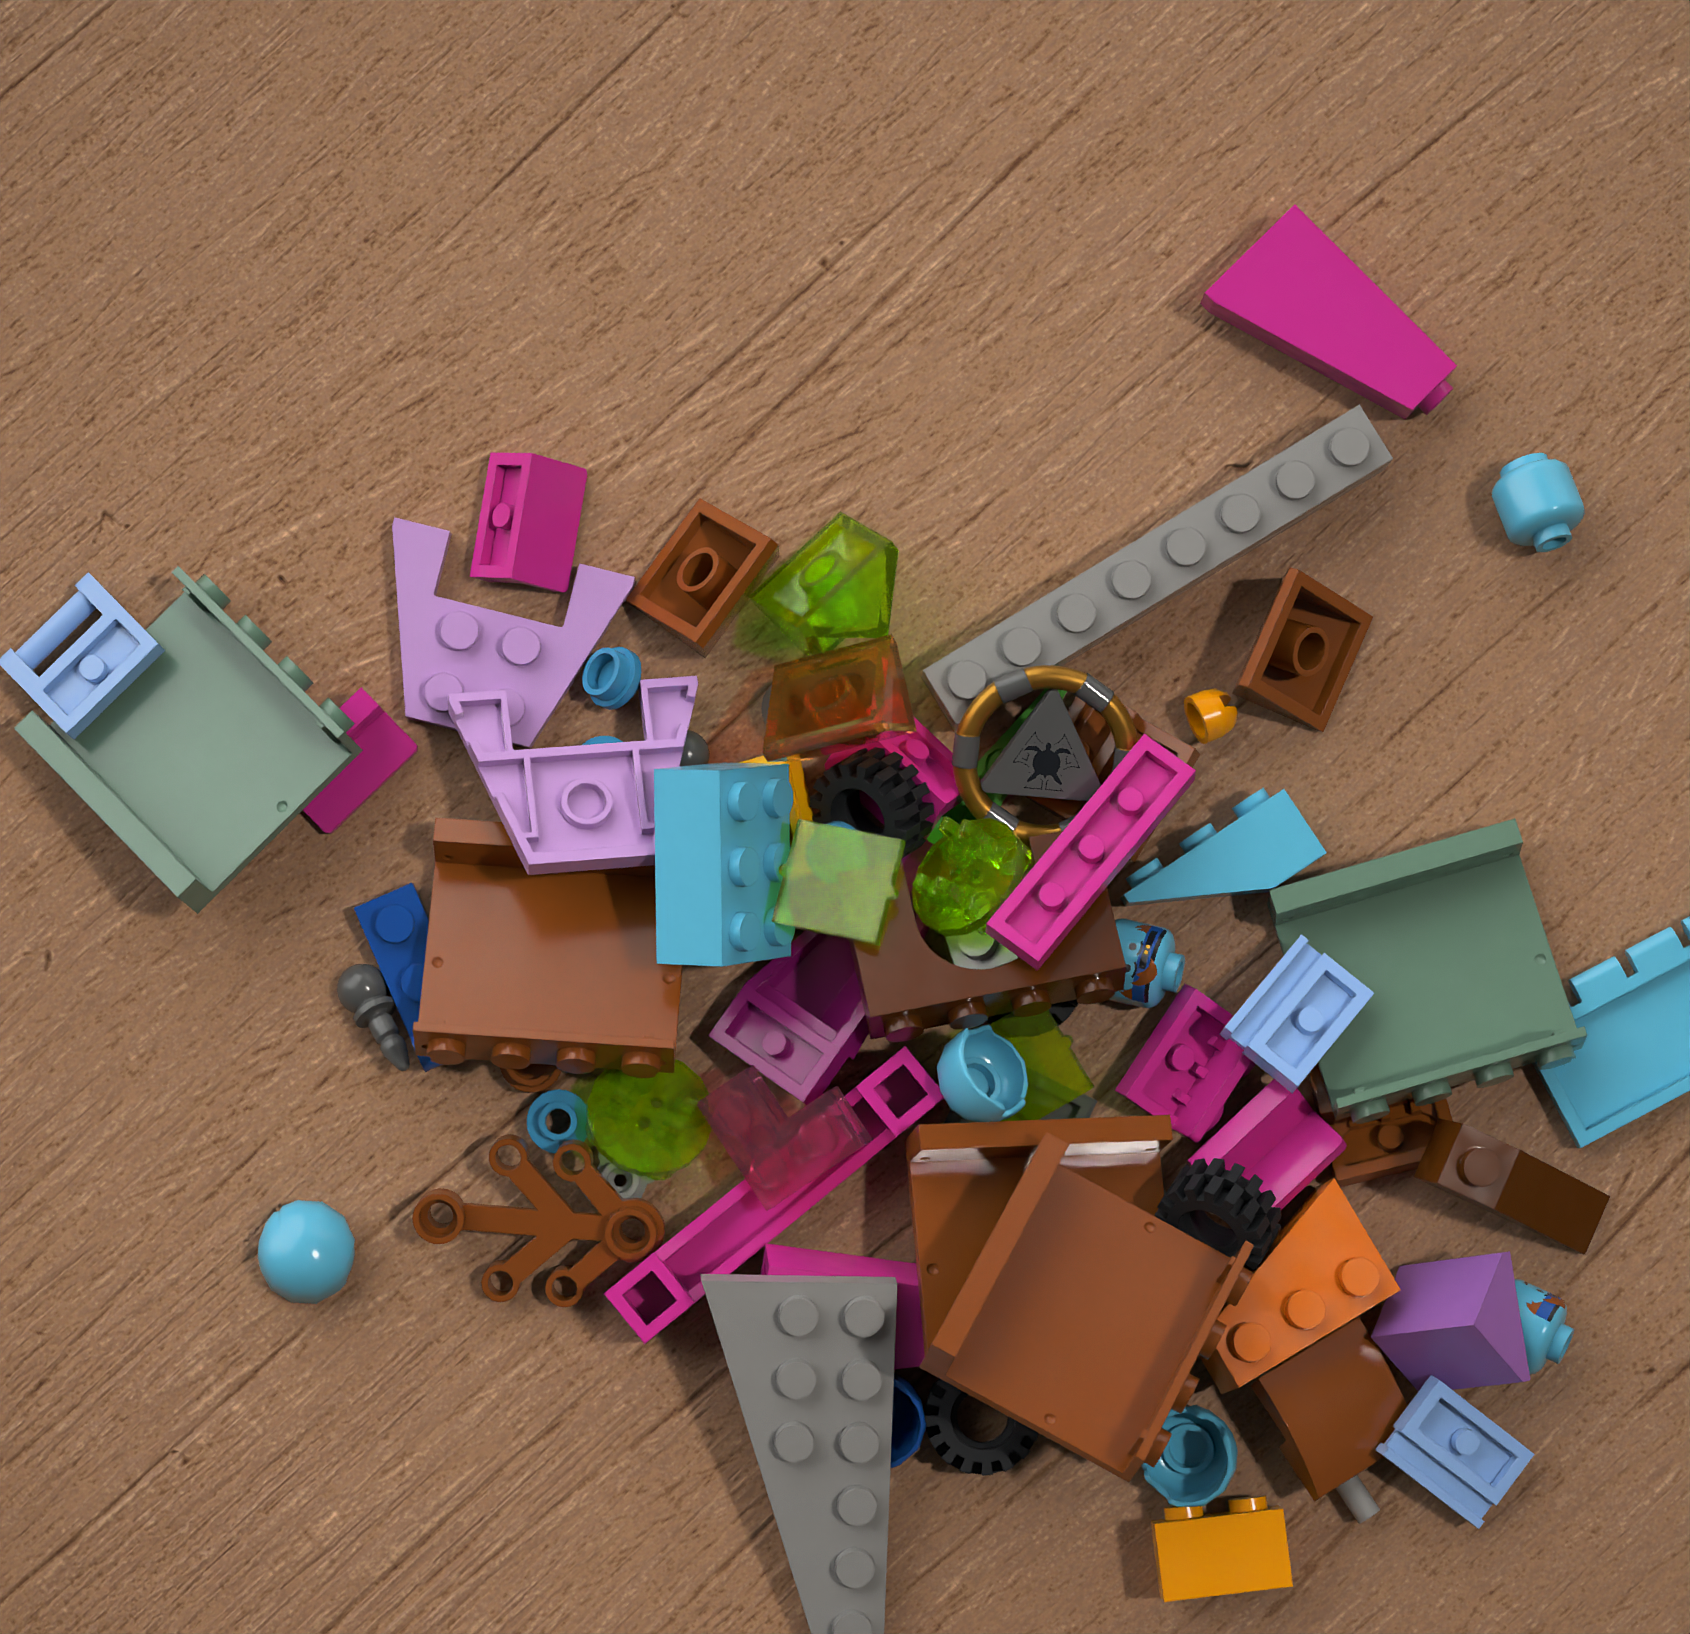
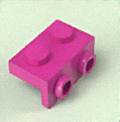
(1187, 1066)

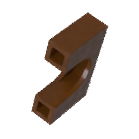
(914, 989)

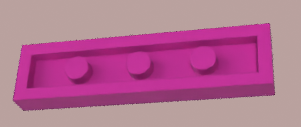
(1090, 852)

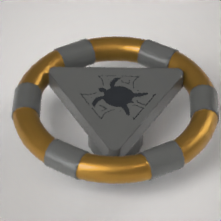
(1044, 753)

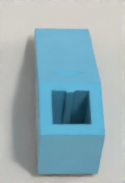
(1244, 858)

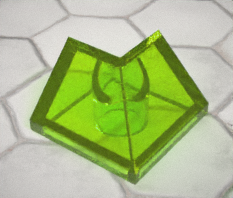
(833, 587)

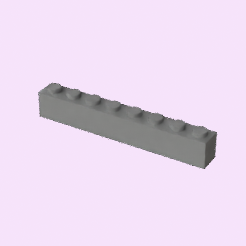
(1165, 561)

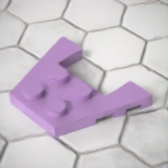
(478, 649)
(580, 801)

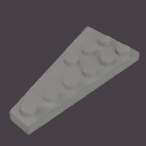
(818, 1406)

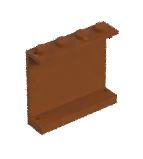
(542, 963)
(969, 1171)
(1086, 1316)

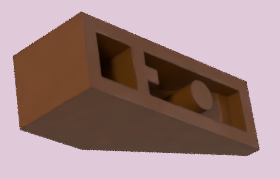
(1511, 1184)

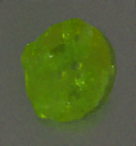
(968, 875)
(675, 1129)

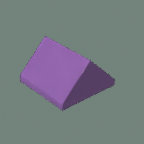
(1455, 1323)

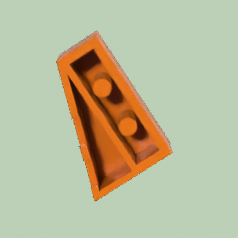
(1305, 1287)

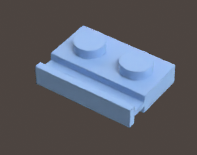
(1297, 1014)
(1455, 1451)

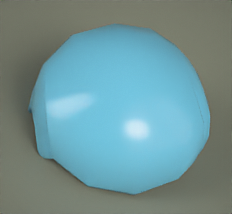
(982, 1076)
(306, 1251)
(1196, 1459)

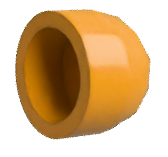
(1209, 715)

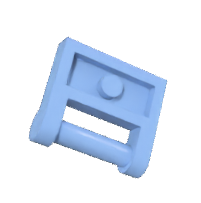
(92, 668)

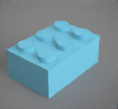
(719, 862)

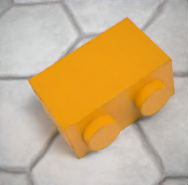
(1221, 1550)

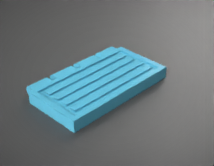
(1634, 1039)

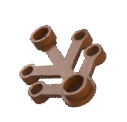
(550, 1222)

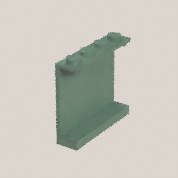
(202, 748)
(1452, 966)

